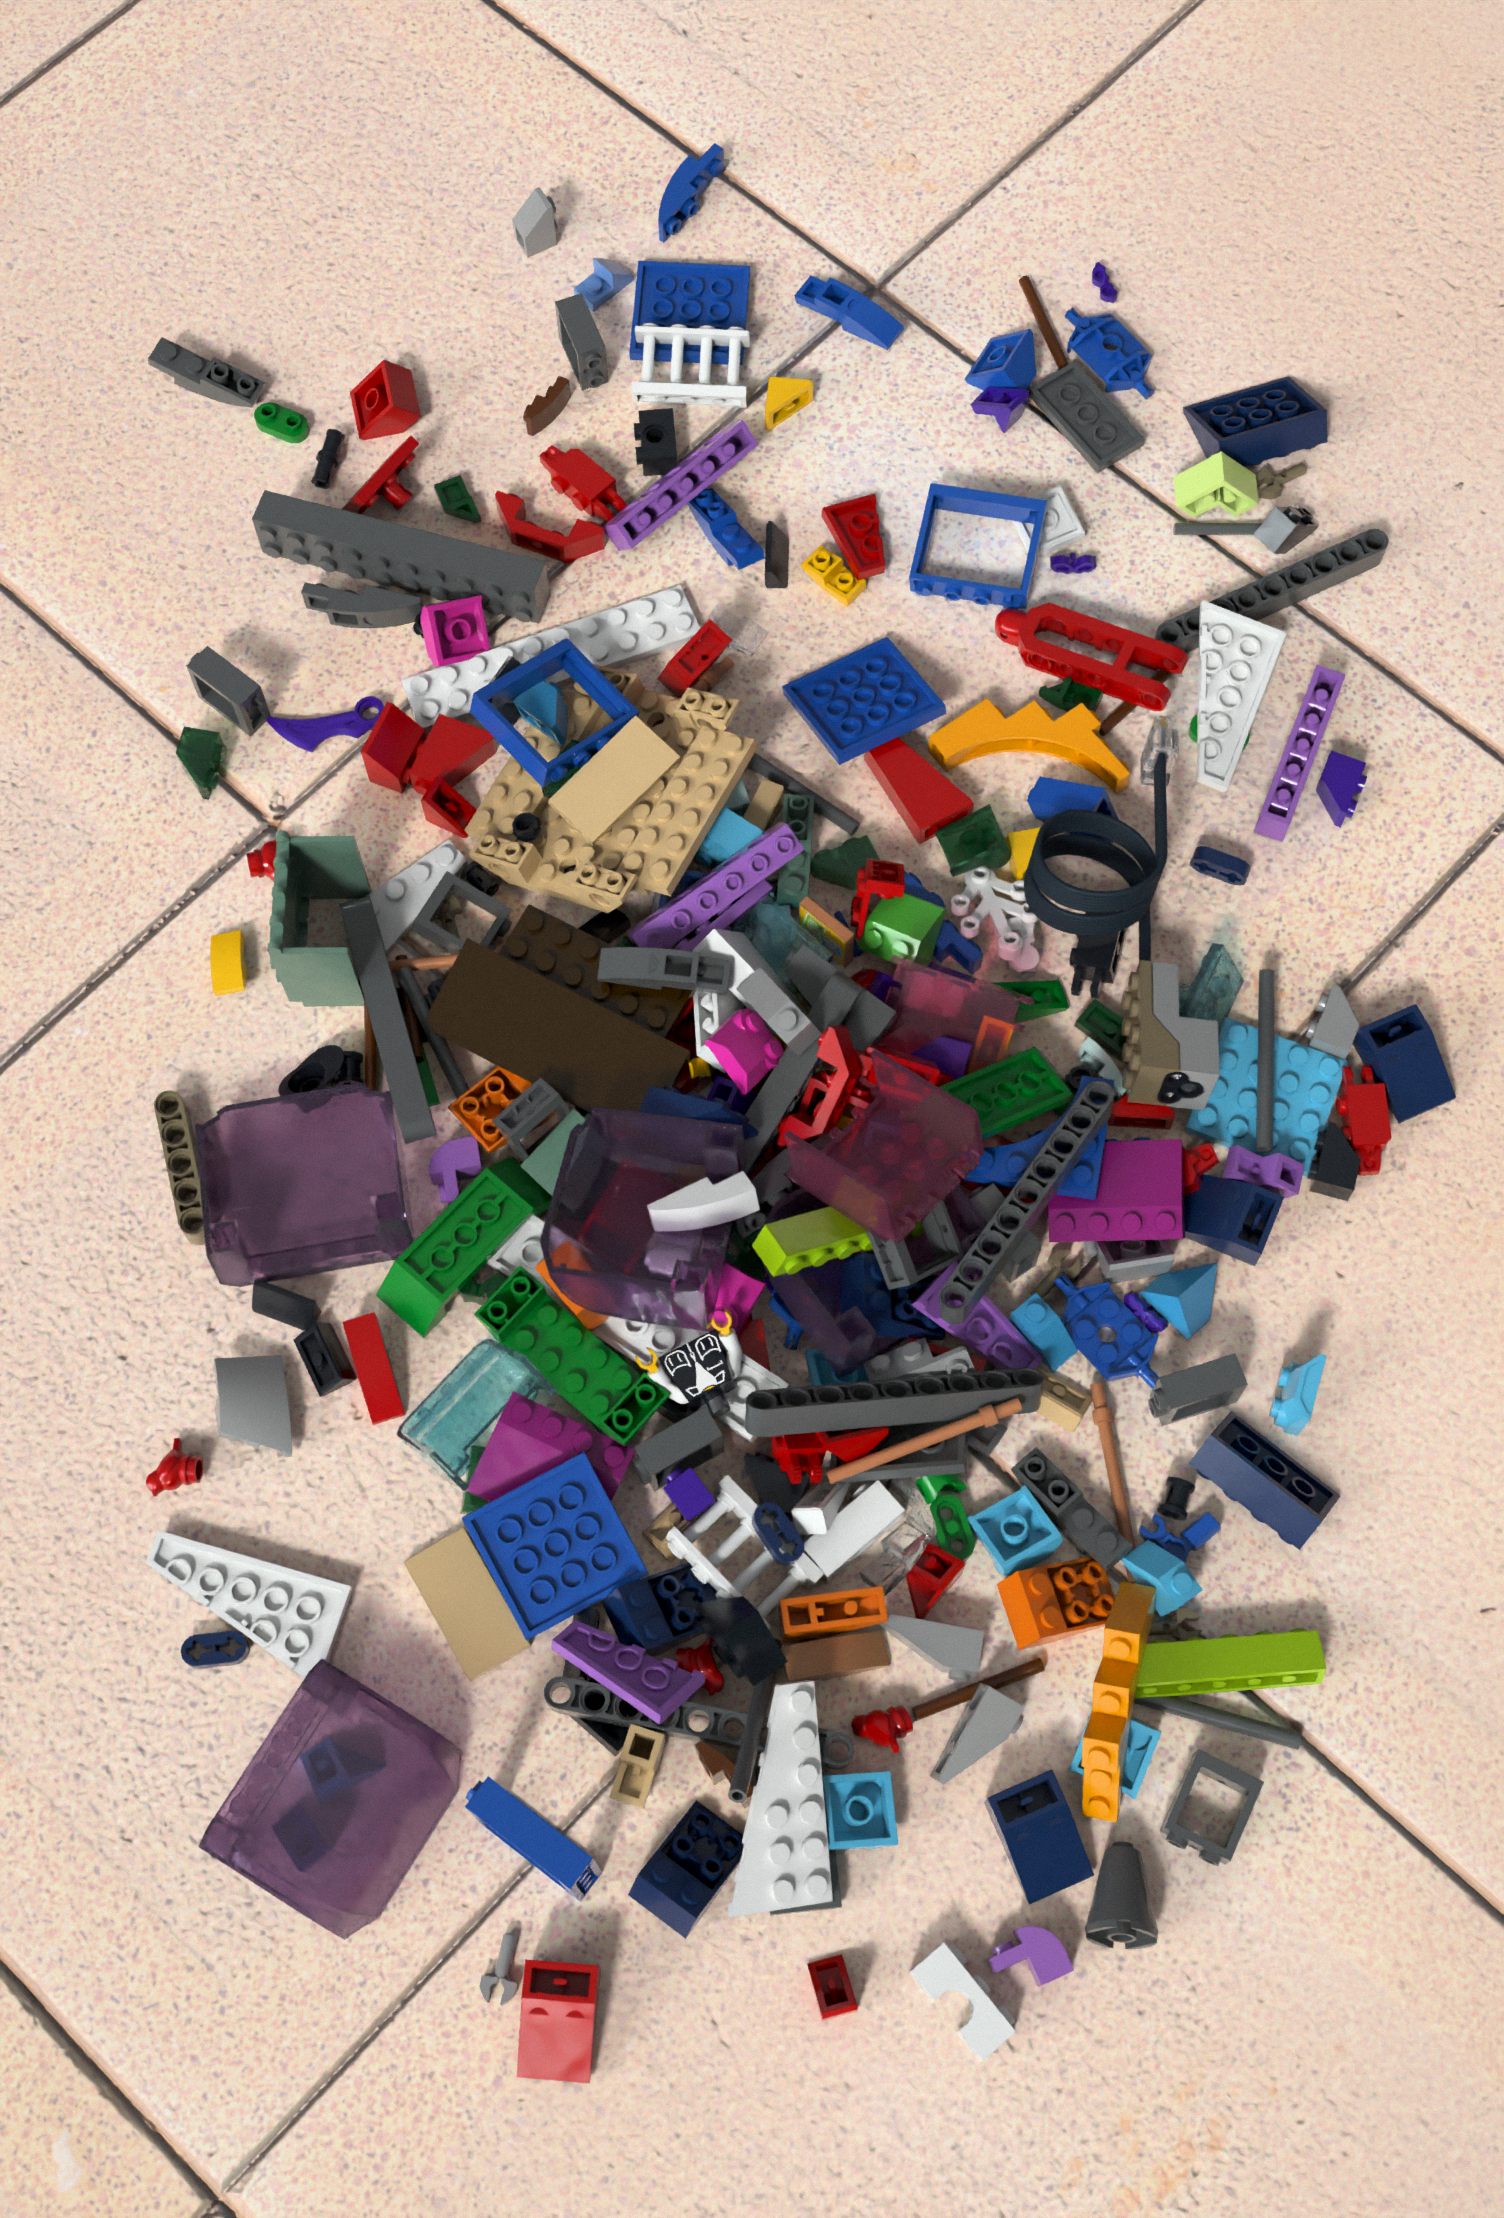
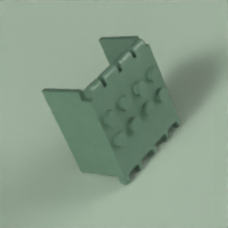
(315, 870)

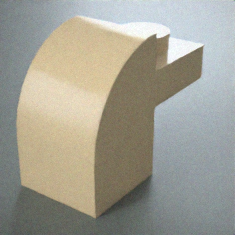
(638, 1766)

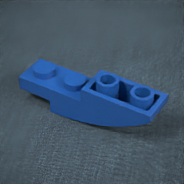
(685, 185)
(850, 308)
(724, 531)
(949, 941)

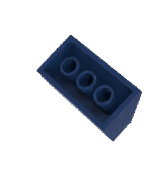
(1264, 1480)

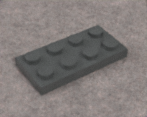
(1086, 417)
(937, 1459)

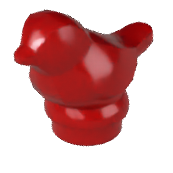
(262, 861)
(175, 1470)
(703, 1661)
(883, 1726)

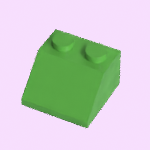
(903, 926)

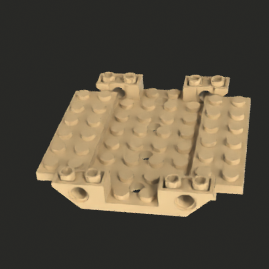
(653, 839)

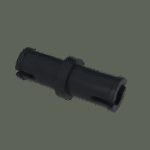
(328, 458)

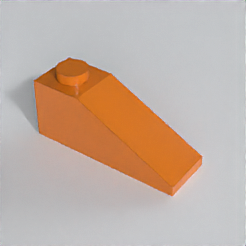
(830, 1613)

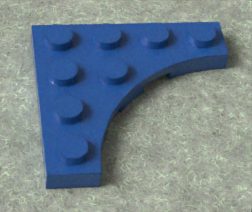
(1008, 1163)

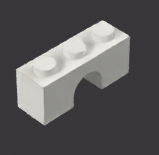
(987, 2024)

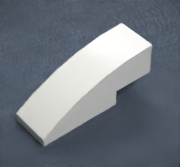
(705, 1204)

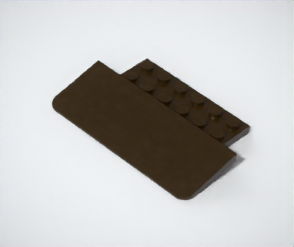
(550, 1018)

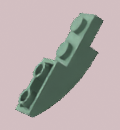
(795, 874)

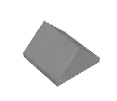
(1133, 1259)

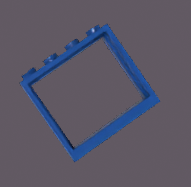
(982, 504)
(527, 675)
(533, 1838)

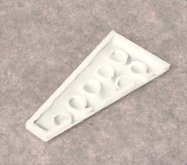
(272, 1605)

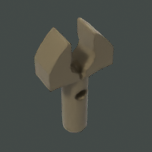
(1275, 491)
(448, 917)
(1054, 1260)
(1171, 1626)

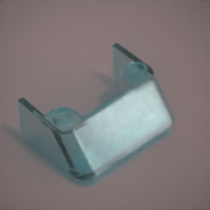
(467, 1405)

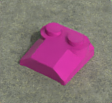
(454, 630)
(745, 1048)
(737, 1294)

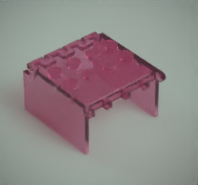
(949, 1003)
(892, 1153)

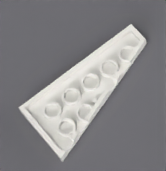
(1232, 678)
(786, 1826)

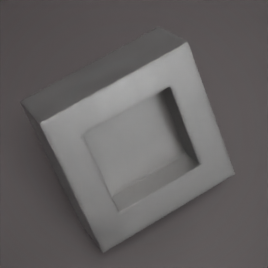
(986, 1439)

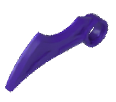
(311, 732)

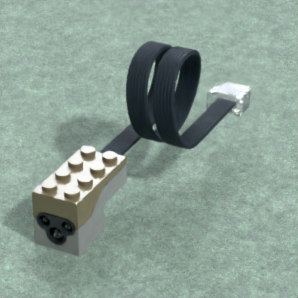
(1166, 1055)

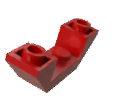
(583, 539)
(838, 1051)

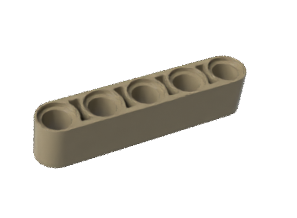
(176, 1155)

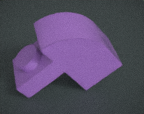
(454, 1162)
(1273, 1172)
(1040, 1950)

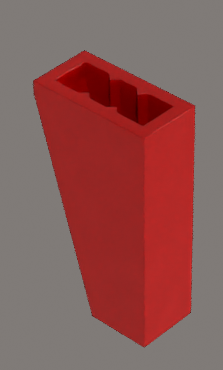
(917, 789)

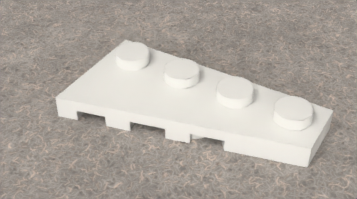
(404, 895)

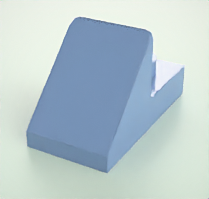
(604, 283)

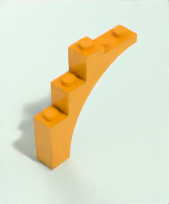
(1031, 729)
(1113, 1700)

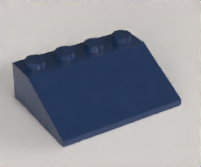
(1259, 422)

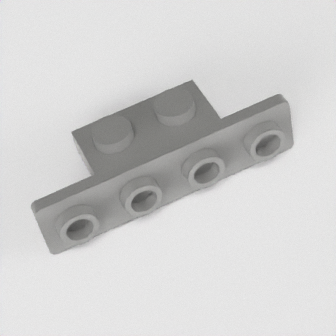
(916, 1361)

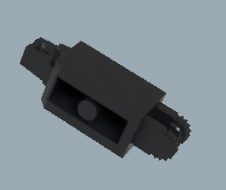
(1096, 960)

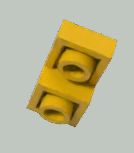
(832, 576)
(227, 963)

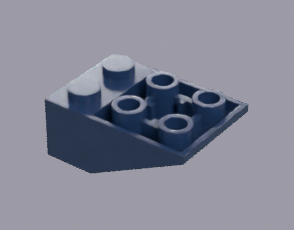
(1407, 1061)
(693, 1106)
(1231, 1217)
(885, 1309)
(659, 1609)
(1039, 1836)
(689, 1869)

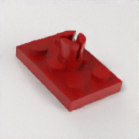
(385, 481)

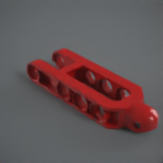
(1113, 680)

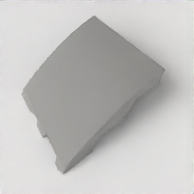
(253, 1402)

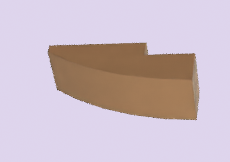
(835, 1656)

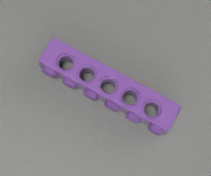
(680, 485)
(1299, 753)
(717, 888)

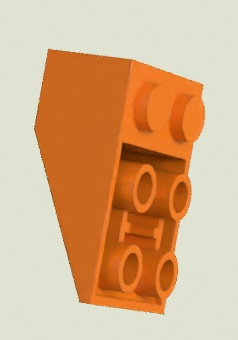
(485, 1101)
(1056, 1601)

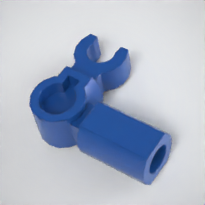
(1191, 1538)

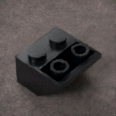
(741, 1638)

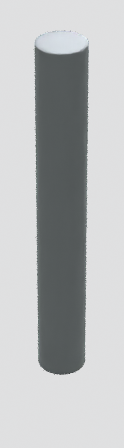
(1215, 528)

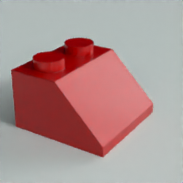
(385, 401)
(392, 748)

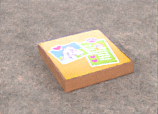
(827, 930)

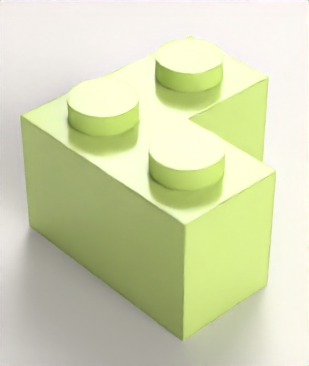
(1216, 483)

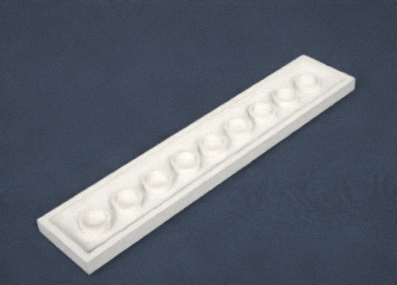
(605, 639)
(633, 1337)

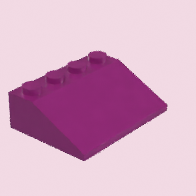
(1135, 1198)
(534, 1440)

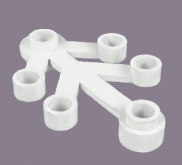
(983, 882)

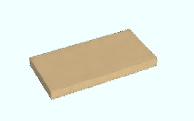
(614, 780)
(466, 1604)

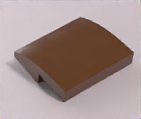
(718, 1766)

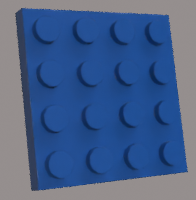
(689, 297)
(863, 700)
(555, 1545)

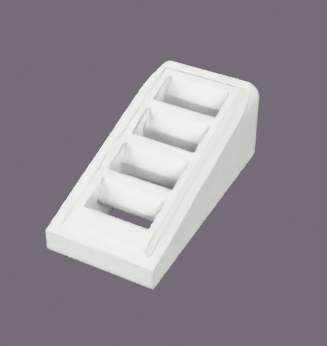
(819, 1507)

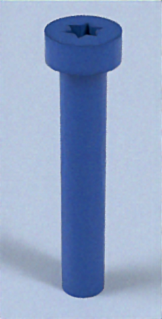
(856, 952)

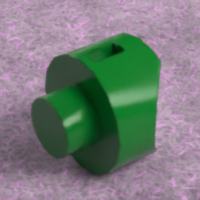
(931, 1485)

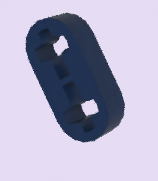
(1220, 865)
(784, 1529)
(215, 1641)

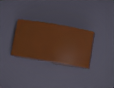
(546, 409)

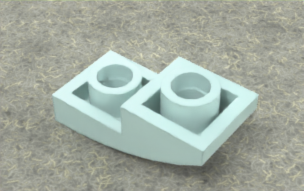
(1098, 1061)

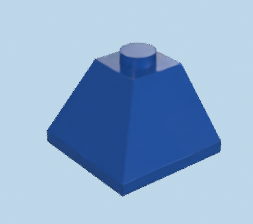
(1005, 362)

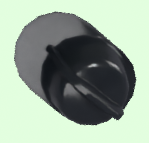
(314, 1072)

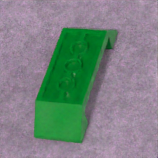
(1013, 1091)
(461, 1243)
(571, 1358)

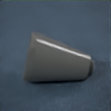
(1122, 1901)

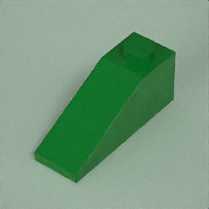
(1047, 995)

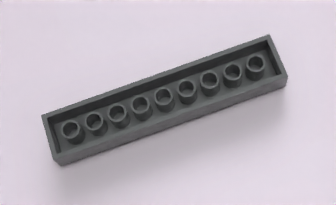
(401, 556)

